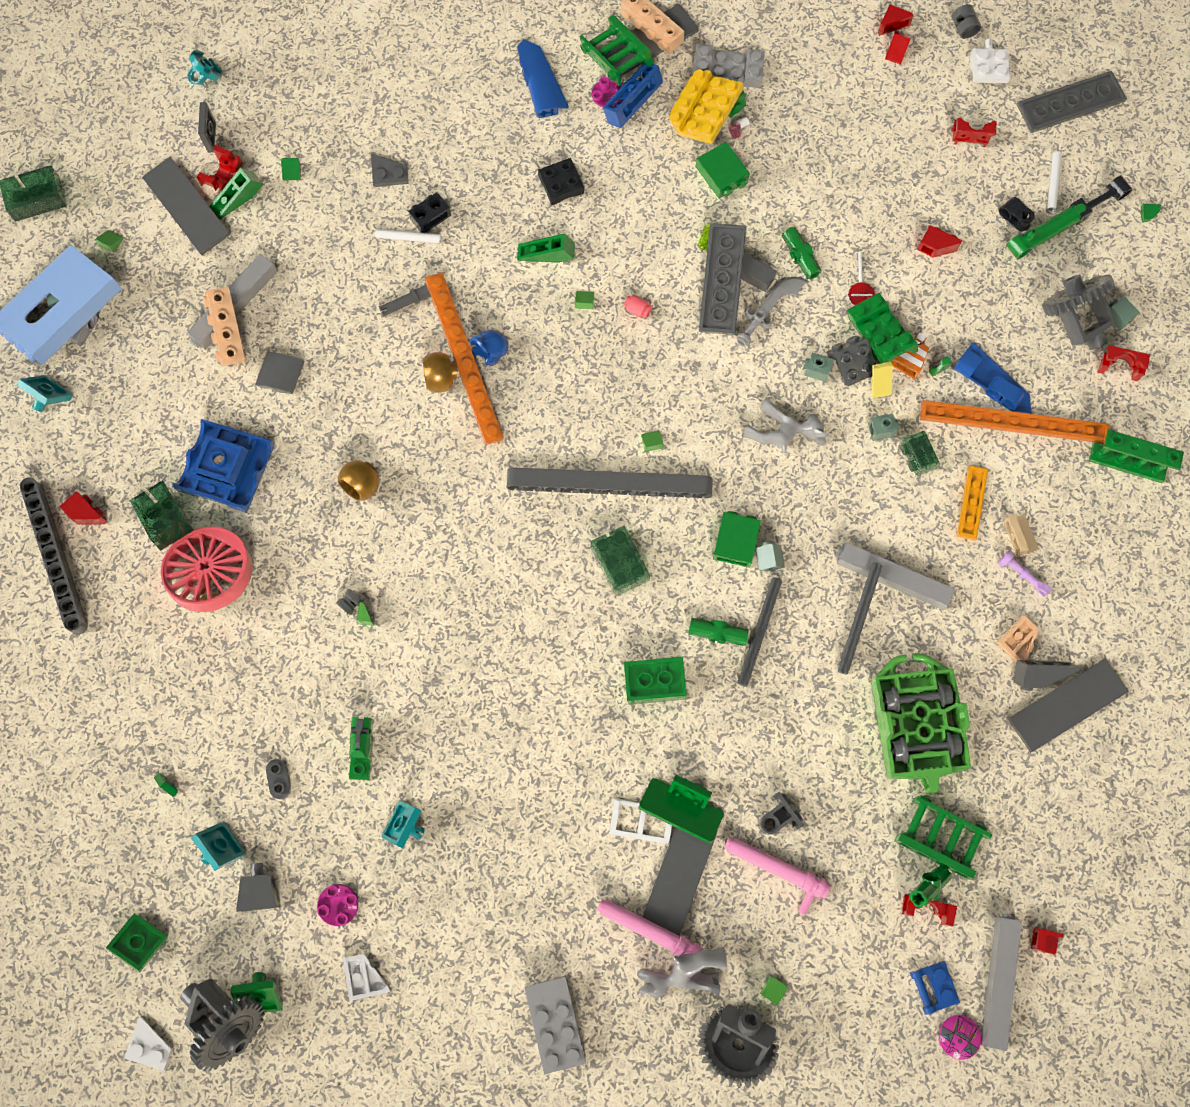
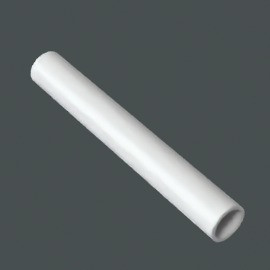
(1054, 180)
(408, 236)

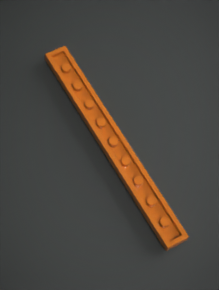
(464, 359)
(1013, 421)

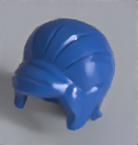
(490, 345)

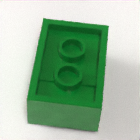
(655, 680)

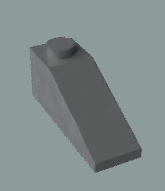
(1039, 674)

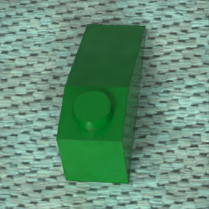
(237, 192)
(548, 249)

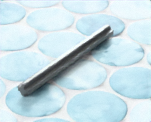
(859, 618)
(759, 632)

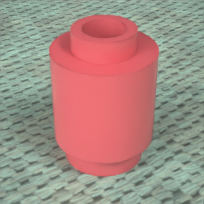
(638, 306)

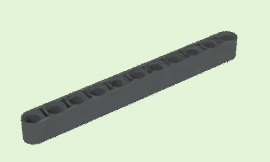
(609, 482)

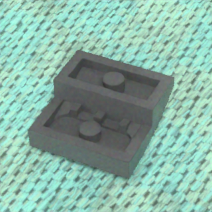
(279, 372)

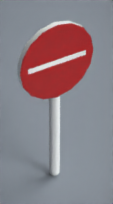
(860, 291)

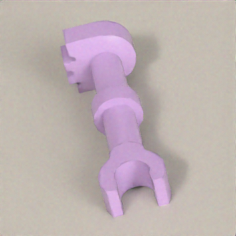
(1042, 588)

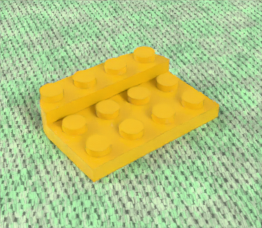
(704, 106)

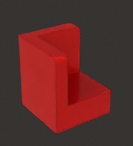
(1045, 940)

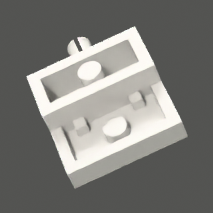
(989, 64)

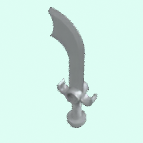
(787, 286)

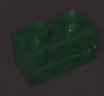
(919, 453)

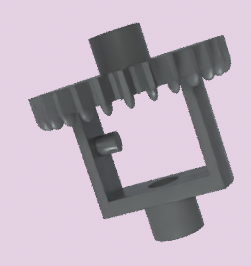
(1077, 293)
(228, 1033)
(748, 1034)

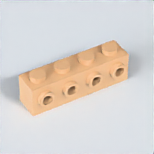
(653, 23)
(224, 326)

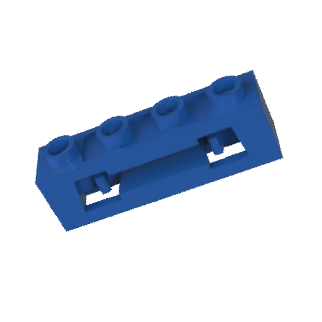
(634, 95)

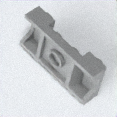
(731, 65)

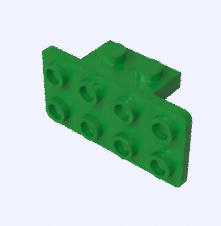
(683, 807)

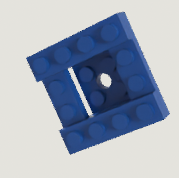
(242, 465)

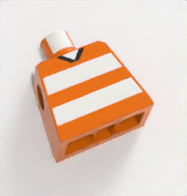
(910, 362)

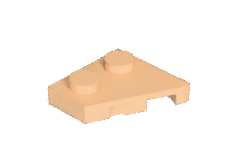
(1019, 639)

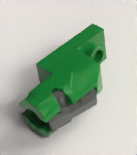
(360, 749)

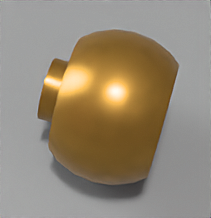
(439, 372)
(359, 480)

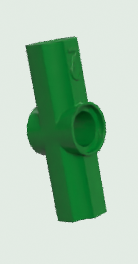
(801, 253)
(718, 631)
(930, 886)

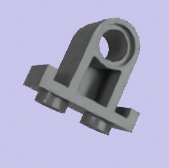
(780, 815)

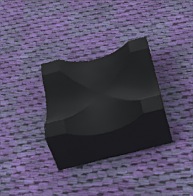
(561, 181)

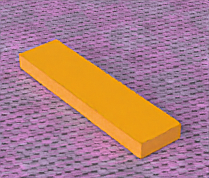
(972, 503)

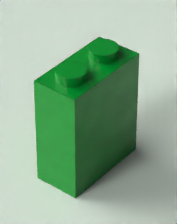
(722, 170)
(736, 539)

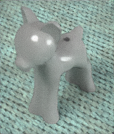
(812, 428)
(685, 973)

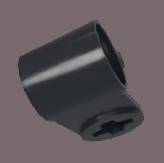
(1015, 212)

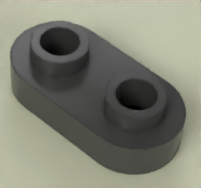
(278, 778)

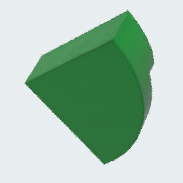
(1149, 211)
(945, 363)
(166, 786)

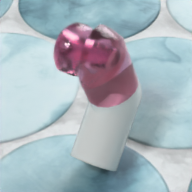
(737, 125)

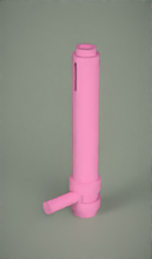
(806, 880)
(647, 929)

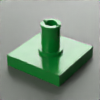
(263, 991)

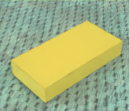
(882, 379)

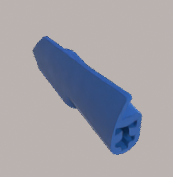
(540, 80)
(997, 383)

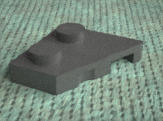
(388, 172)

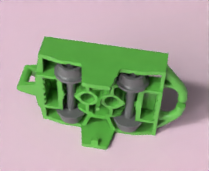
(935, 693)

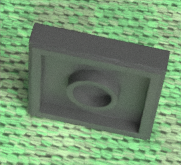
(207, 127)

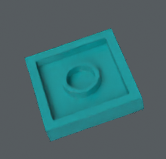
(44, 391)
(402, 825)
(218, 846)

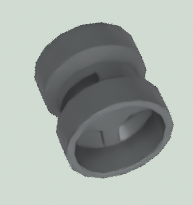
(349, 601)

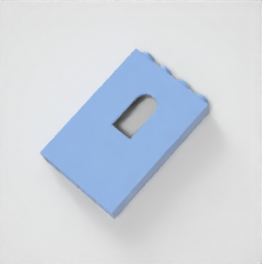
(81, 293)

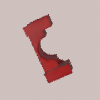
(964, 133)
(227, 169)
(1137, 360)
(945, 911)

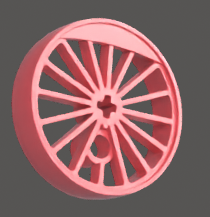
(206, 569)

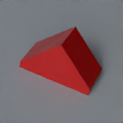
(895, 19)
(898, 47)

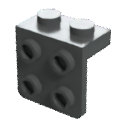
(853, 359)

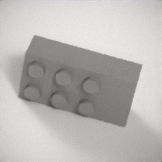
(555, 1025)

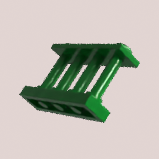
(624, 36)
(1136, 456)
(926, 848)

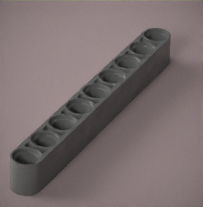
(59, 562)

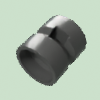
(966, 21)

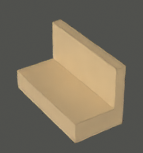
(1020, 534)

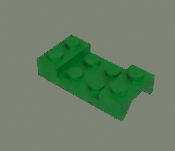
(881, 328)

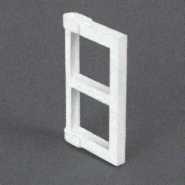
(617, 802)

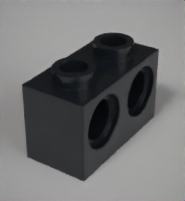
(432, 216)

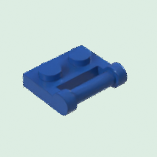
(941, 986)

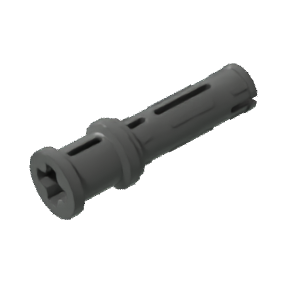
(414, 296)

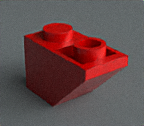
(938, 242)
(81, 511)

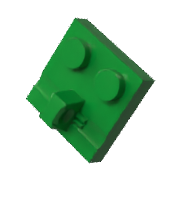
(136, 942)

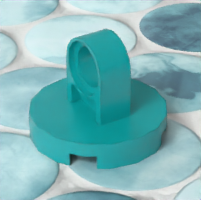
(204, 67)

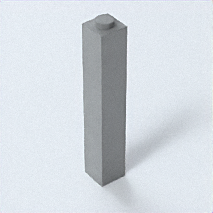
(241, 293)
(896, 576)
(1001, 982)

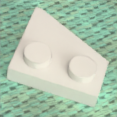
(362, 978)
(148, 1047)

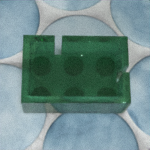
(40, 195)
(162, 520)
(619, 561)

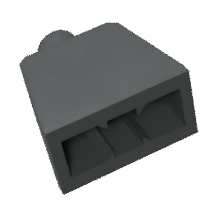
(257, 891)

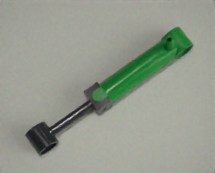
(1075, 214)

